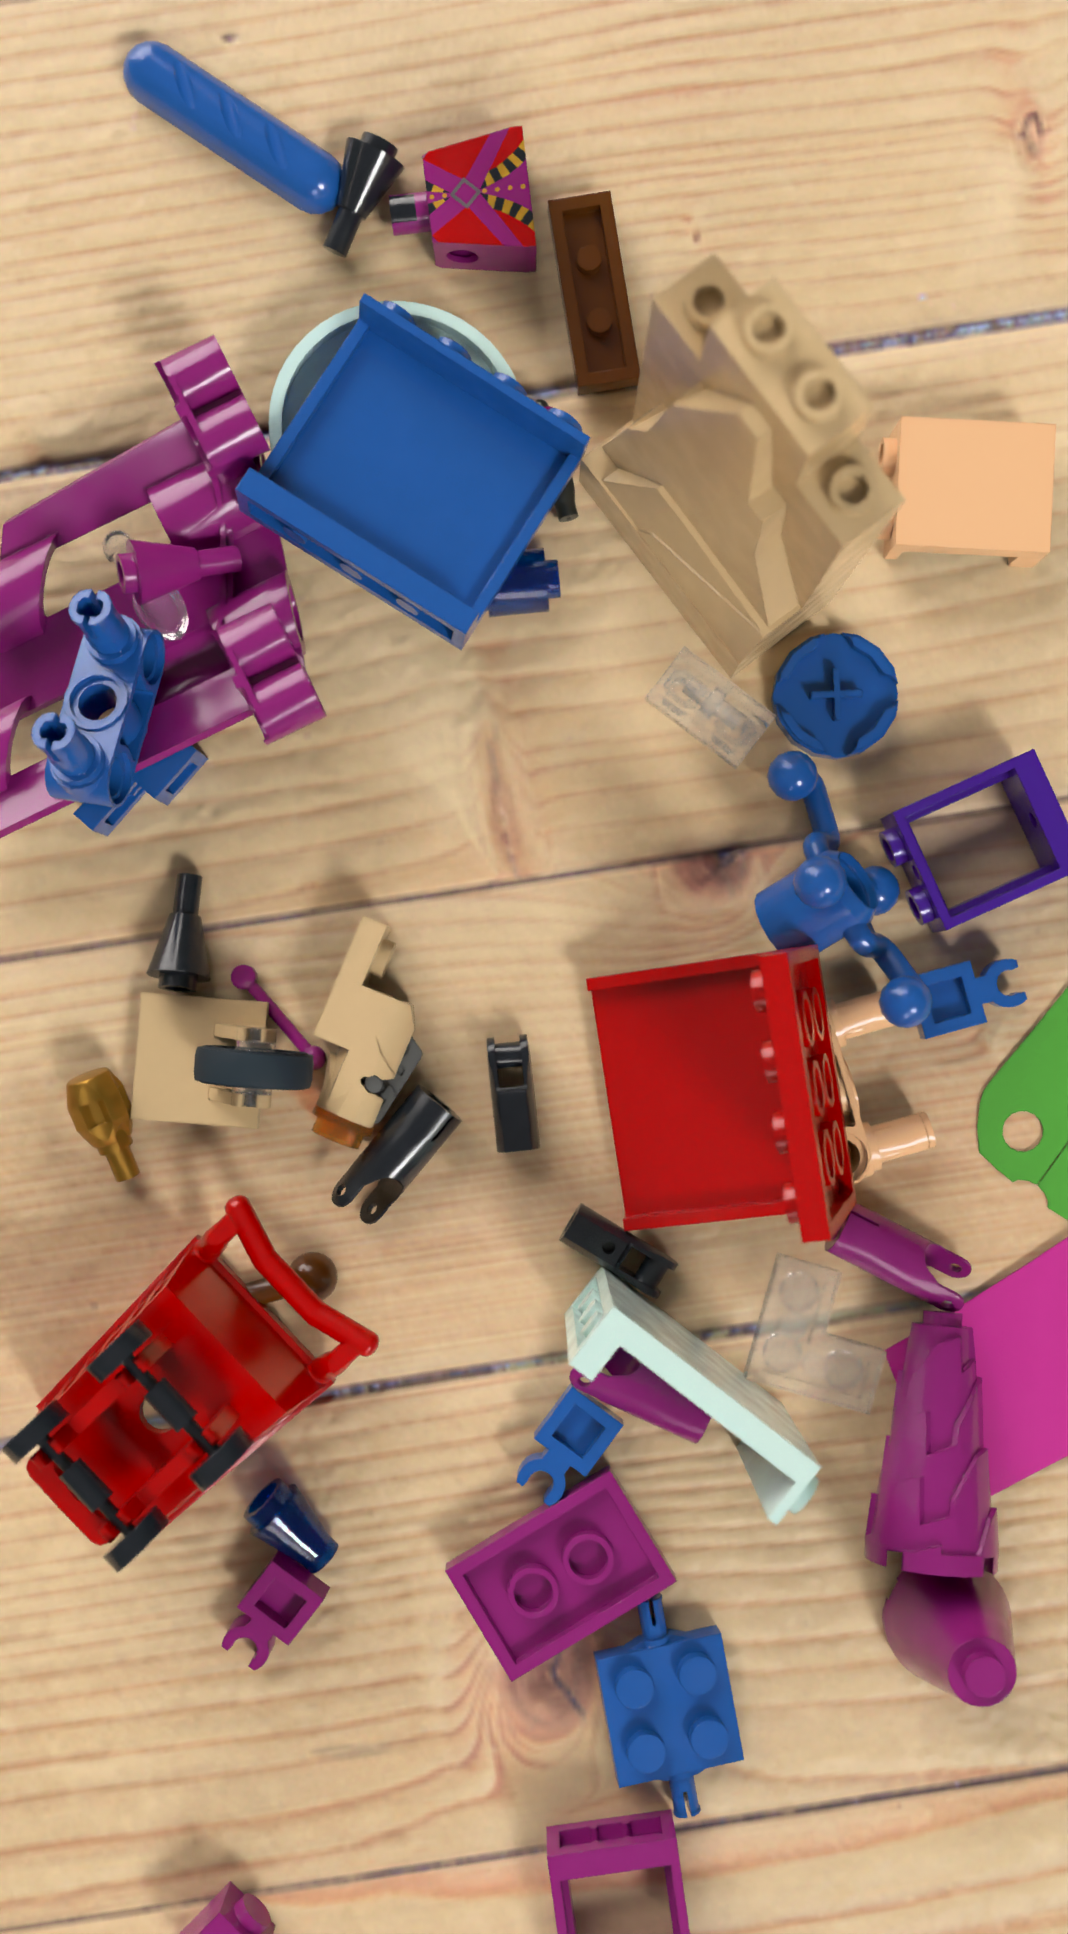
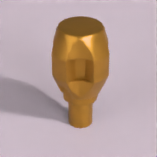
(102, 1118)

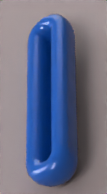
(232, 127)

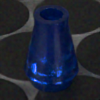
(289, 1524)

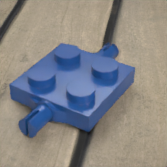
(668, 1706)

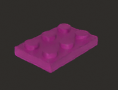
(560, 1573)

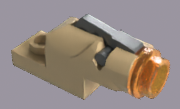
(372, 1039)

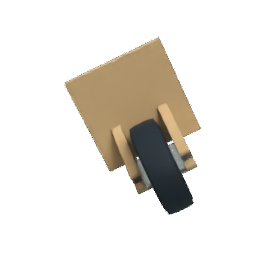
(210, 1061)

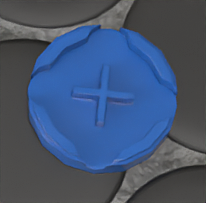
(835, 695)

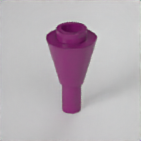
(160, 568)

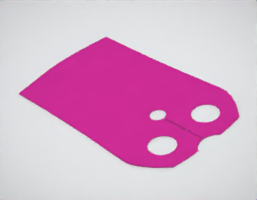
(1022, 1366)

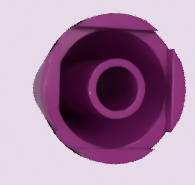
(953, 1634)

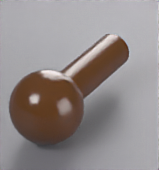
(312, 1267)

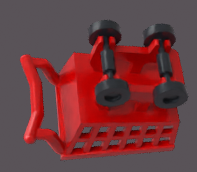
(208, 1366)

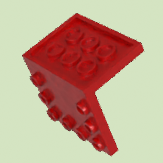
(725, 1092)

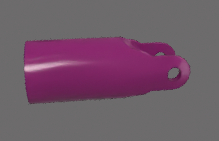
(898, 1257)
(645, 1396)

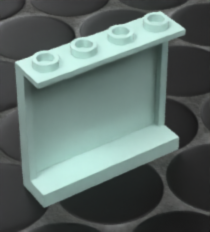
(771, 1447)

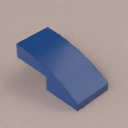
(160, 780)

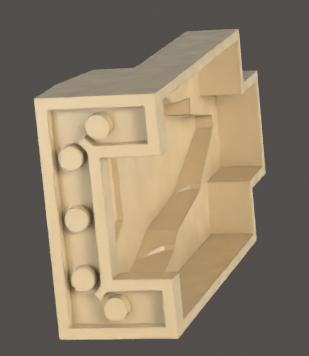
(741, 464)

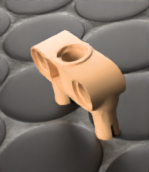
(885, 1140)

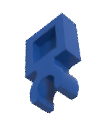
(960, 996)
(574, 1436)

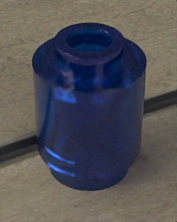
(528, 586)

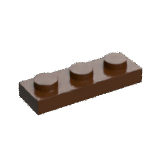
(593, 292)

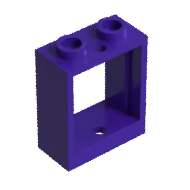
(1037, 814)

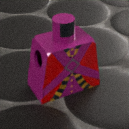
(474, 205)

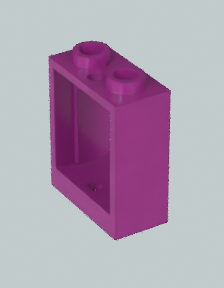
(611, 1848)

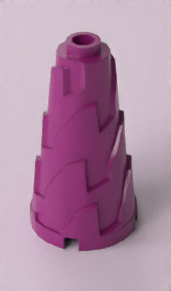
(934, 1463)

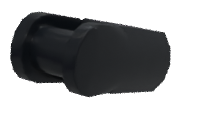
(513, 1105)
(609, 1245)

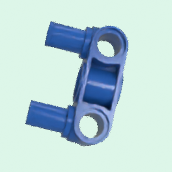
(114, 669)

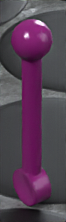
(246, 978)

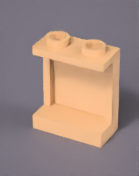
(970, 488)

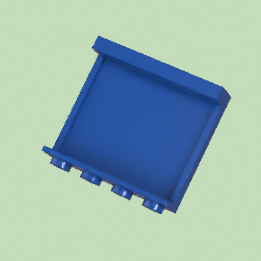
(415, 472)

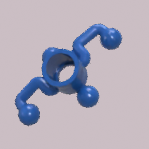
(836, 897)

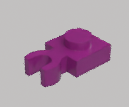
(276, 1607)

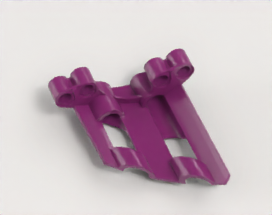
(242, 627)

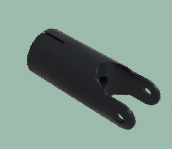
(397, 1153)

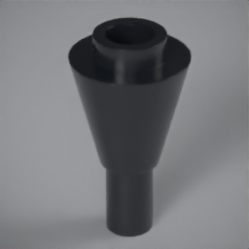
(365, 178)
(181, 952)

